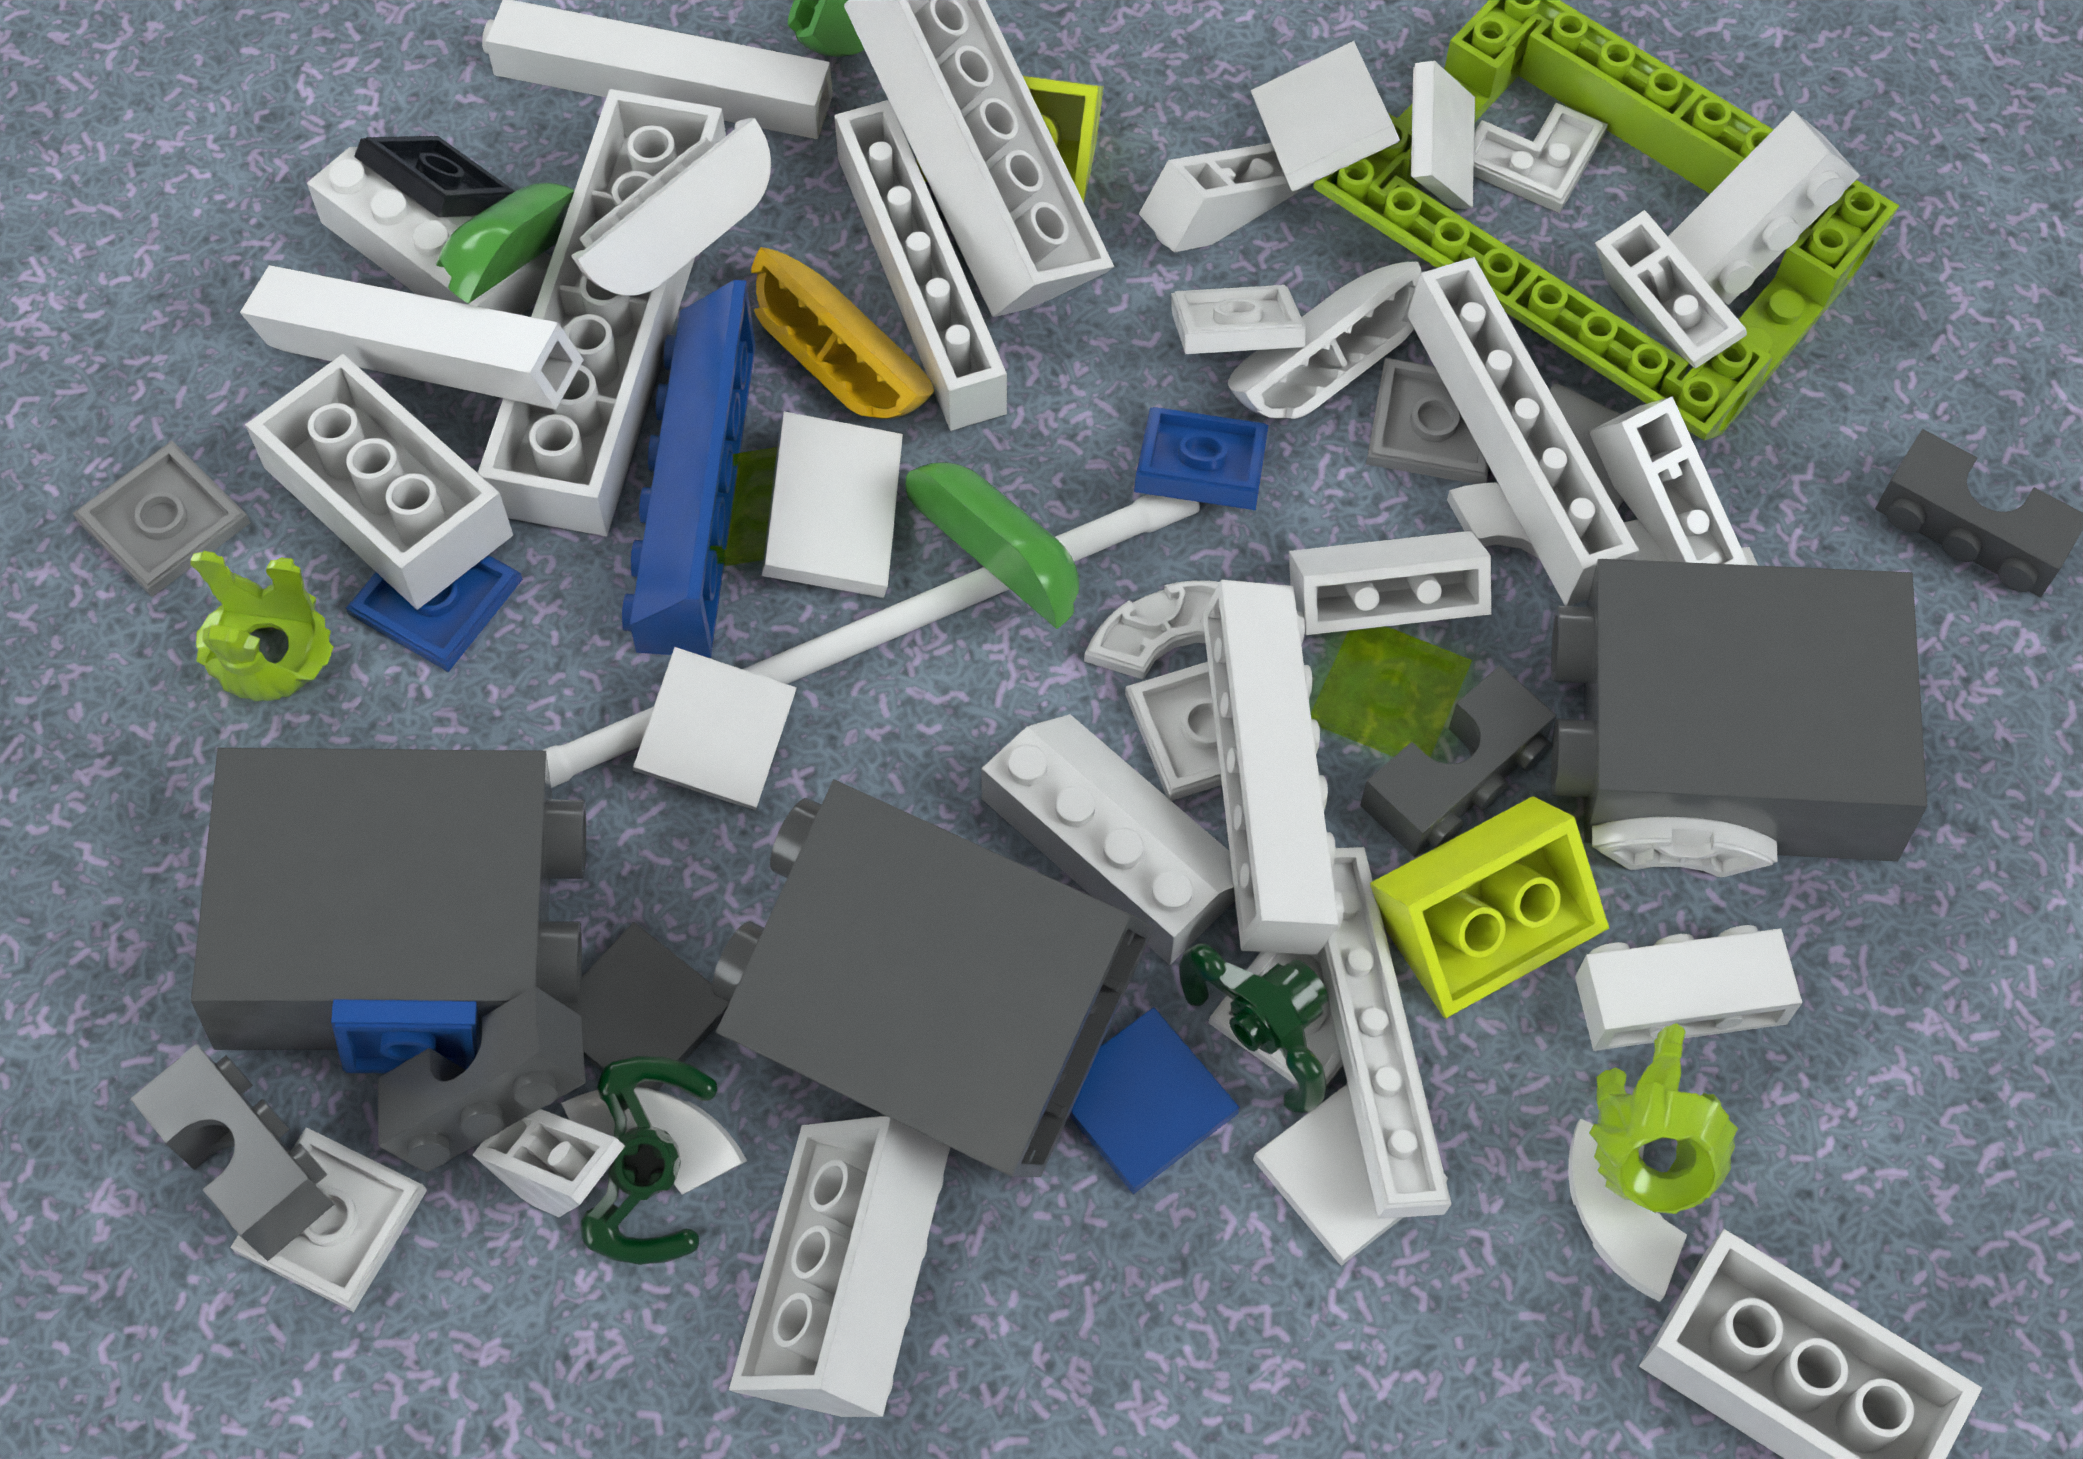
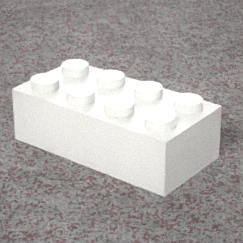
(380, 480)
(1803, 1365)

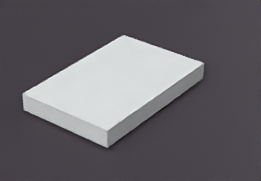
(1324, 116)
(833, 505)

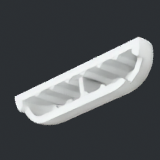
(677, 213)
(1341, 342)

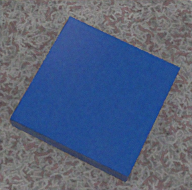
(1201, 458)
(448, 621)
(386, 1033)
(1148, 1101)

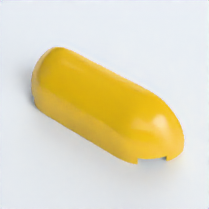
(836, 339)

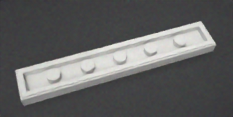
(1379, 1053)

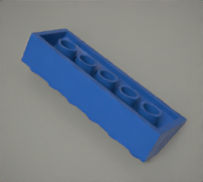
(693, 476)

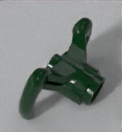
(1266, 1013)
(646, 1162)

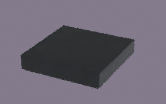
(433, 174)

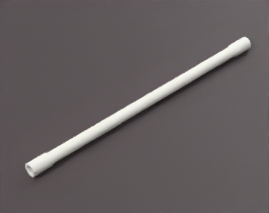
(1142, 516)

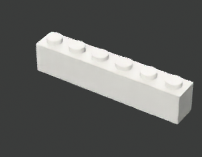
(921, 266)
(1518, 427)
(1270, 770)

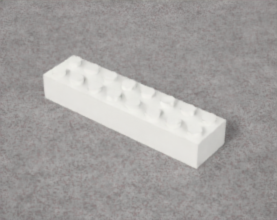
(573, 460)

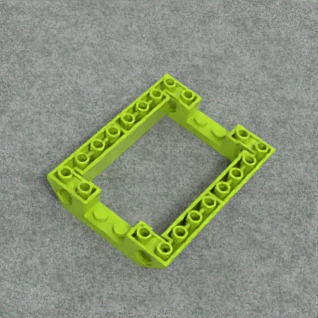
(1666, 120)

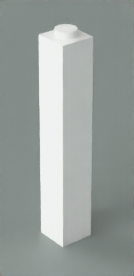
(605, 54)
(414, 336)

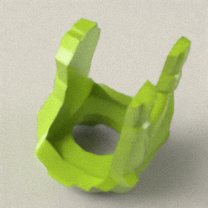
(225, 636)
(1658, 1112)

